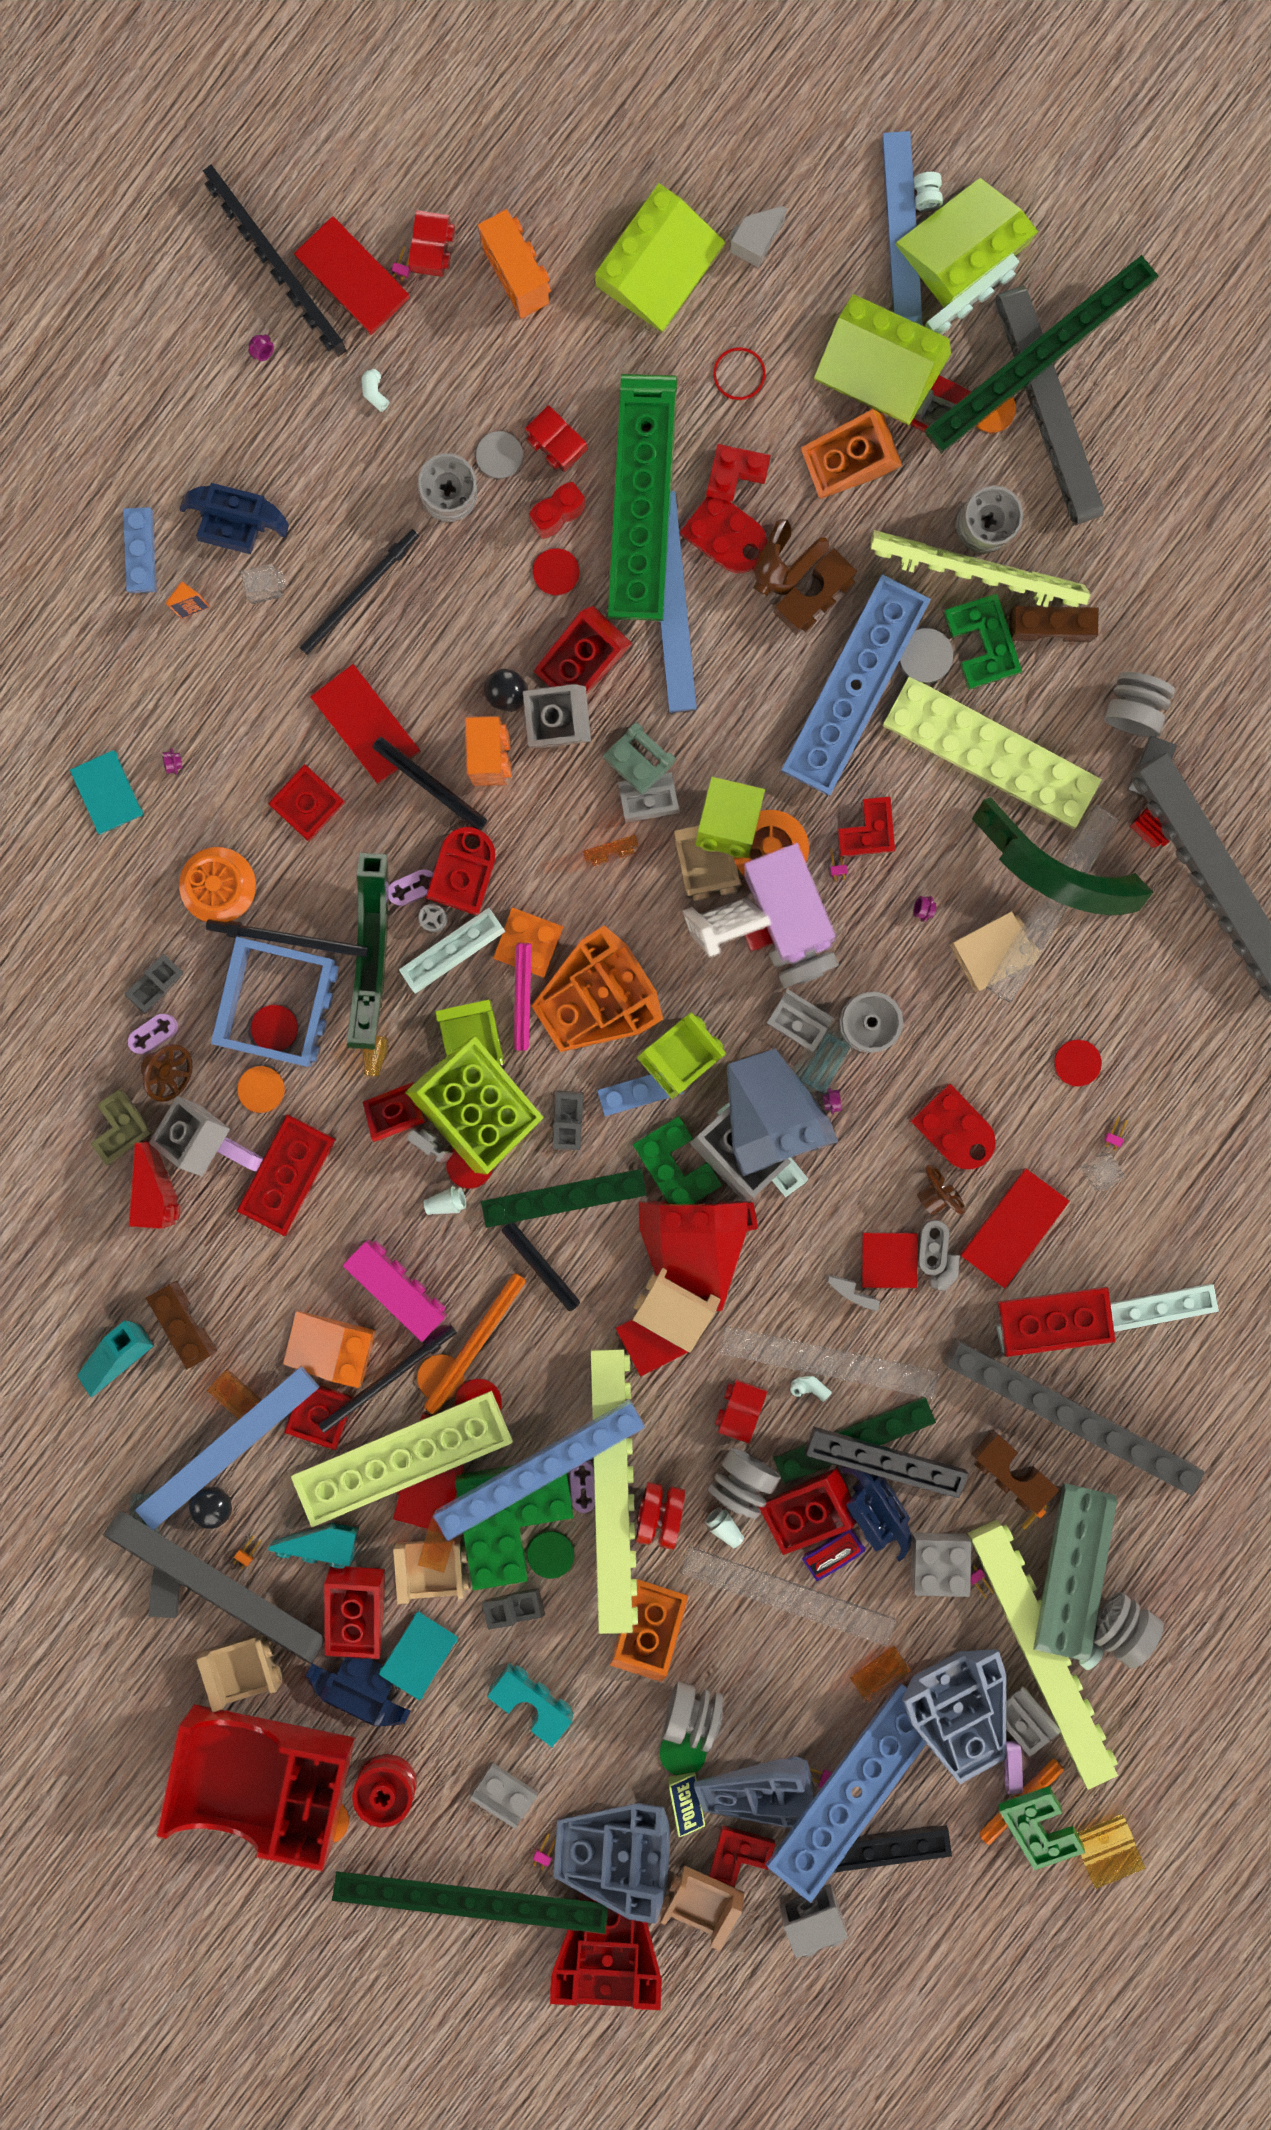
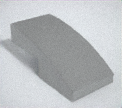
(846, 1288)

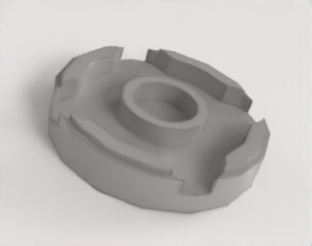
(927, 656)

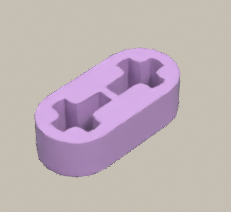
(406, 882)
(149, 1028)
(240, 1154)
(576, 1487)
(1013, 1768)

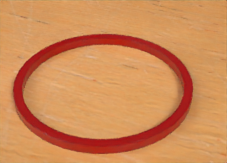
(745, 350)

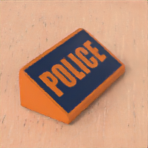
(186, 601)

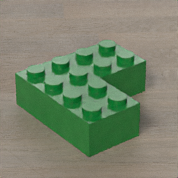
(496, 1543)

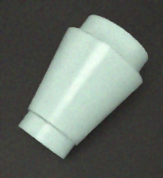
(446, 1202)
(723, 1526)

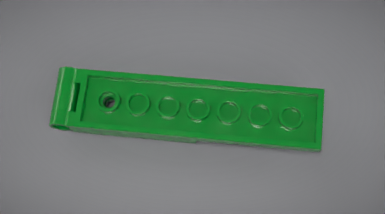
(642, 497)

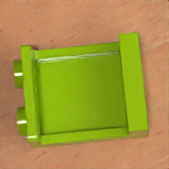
(729, 817)
(470, 1020)
(682, 1055)

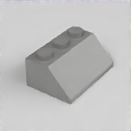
(717, 1149)

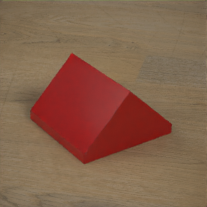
(392, 1113)

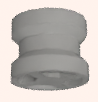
(430, 914)

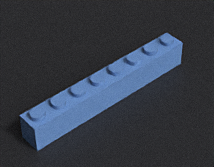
(538, 1469)

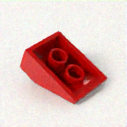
(583, 652)
(152, 1192)
(809, 1512)
(354, 1612)

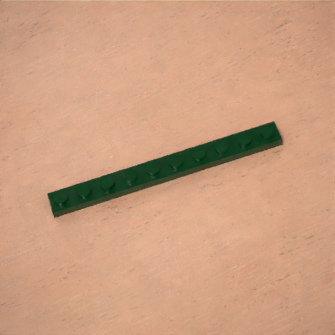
(1041, 354)
(470, 1902)

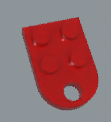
(723, 533)
(462, 872)
(954, 1128)

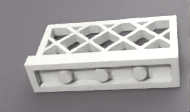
(724, 923)

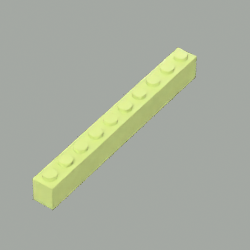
(613, 1500)
(1049, 1670)

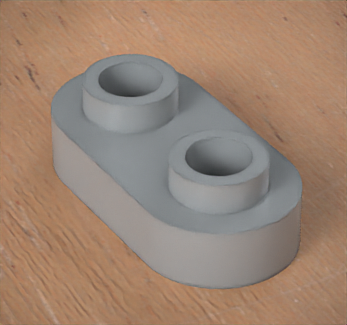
(933, 1246)

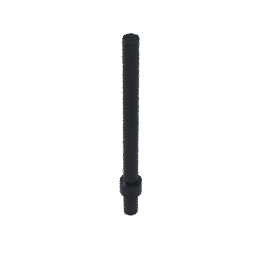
(396, 553)
(236, 929)
(431, 1345)

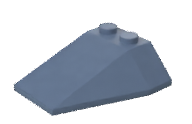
(772, 1113)
(961, 1711)
(761, 1793)
(617, 1858)

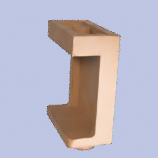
(703, 1904)

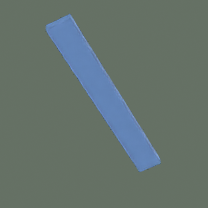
(900, 221)
(675, 625)
(227, 1448)

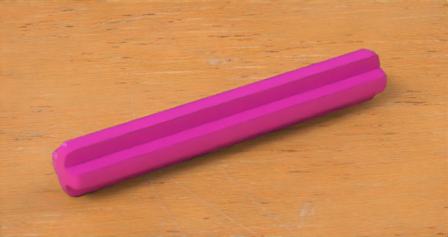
(522, 996)

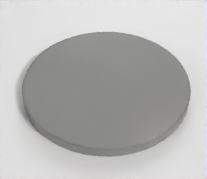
(499, 455)

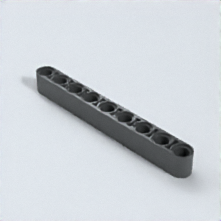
(1051, 412)
(214, 1586)

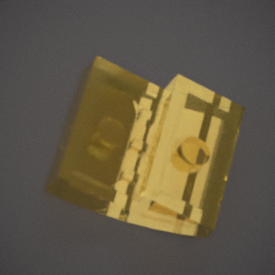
(1110, 1852)

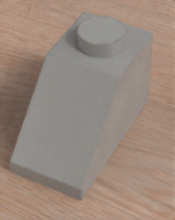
(756, 235)

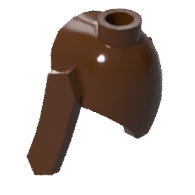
(772, 573)

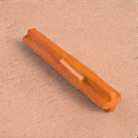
(1041, 1780)

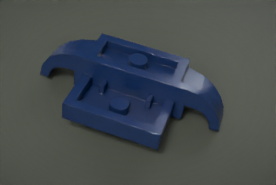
(233, 516)
(879, 1512)
(358, 1691)

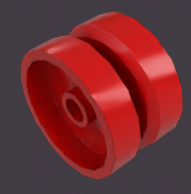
(664, 1516)
(384, 1790)

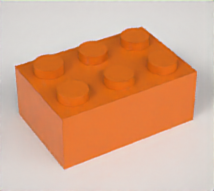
(514, 263)
(486, 751)

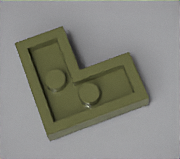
(126, 1131)

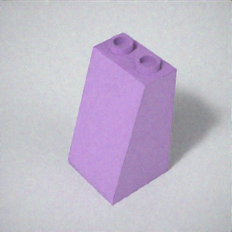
(791, 901)

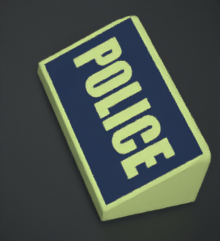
(686, 1804)

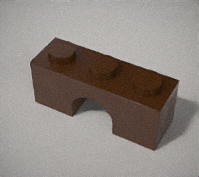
(799, 611)
(1070, 623)
(172, 1312)
(1031, 1489)

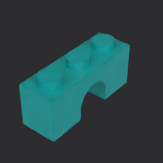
(515, 1687)

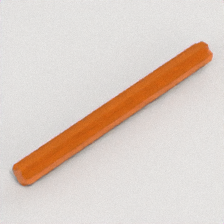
(474, 1343)

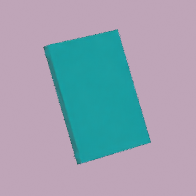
(106, 792)
(418, 1655)

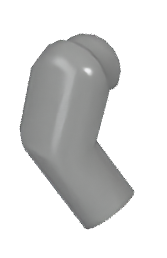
(948, 1276)

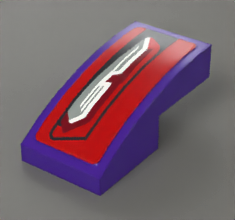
(833, 1554)

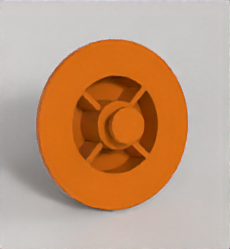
(774, 832)
(217, 885)

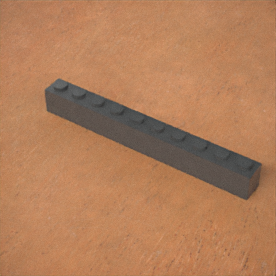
(1209, 864)
(1073, 1417)

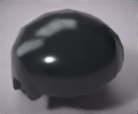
(505, 690)
(210, 1507)

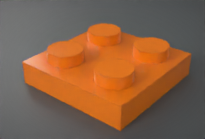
(529, 929)

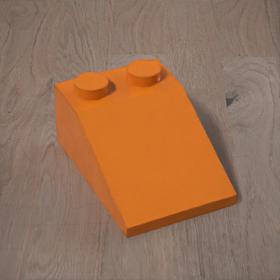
(851, 454)
(329, 1348)
(653, 1639)

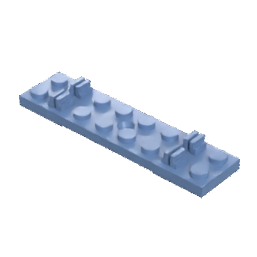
(842, 711)
(835, 1816)

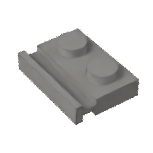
(655, 802)
(800, 1020)
(428, 1142)
(1029, 1722)
(503, 1795)

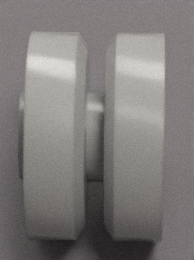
(804, 969)
(887, 1022)

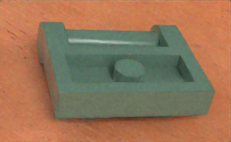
(635, 766)

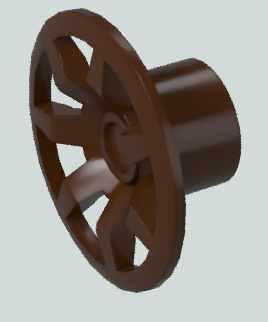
(162, 1071)
(937, 1196)

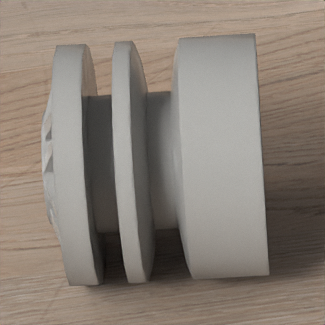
(440, 473)
(1003, 516)
(1139, 704)
(741, 1487)
(1127, 1630)
(692, 1716)

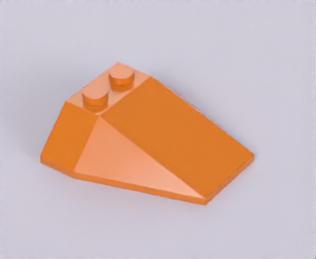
(598, 995)

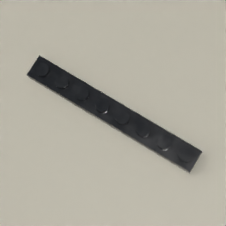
(266, 253)

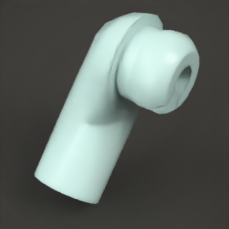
(370, 389)
(809, 1384)

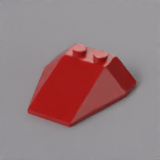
(695, 1243)
(608, 1967)

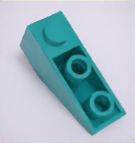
(114, 1355)
(325, 1543)

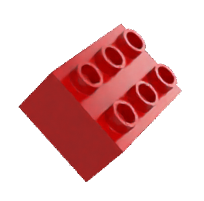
(258, 1781)

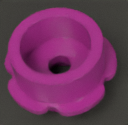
(261, 347)
(172, 762)
(924, 908)
(832, 1101)

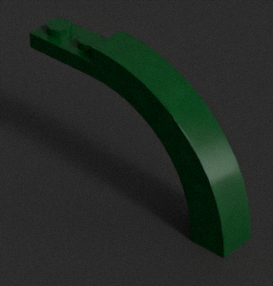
(1054, 878)
(372, 933)

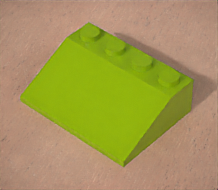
(966, 240)
(659, 258)
(882, 359)
(475, 1105)

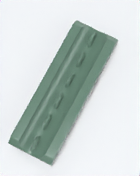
(1075, 1572)

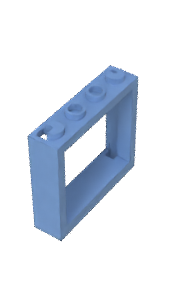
(232, 991)

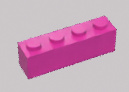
(395, 1289)

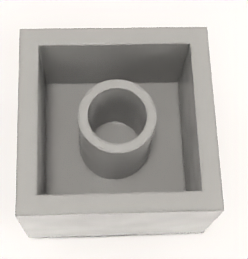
(557, 716)
(189, 1136)
(940, 1564)
(814, 1923)

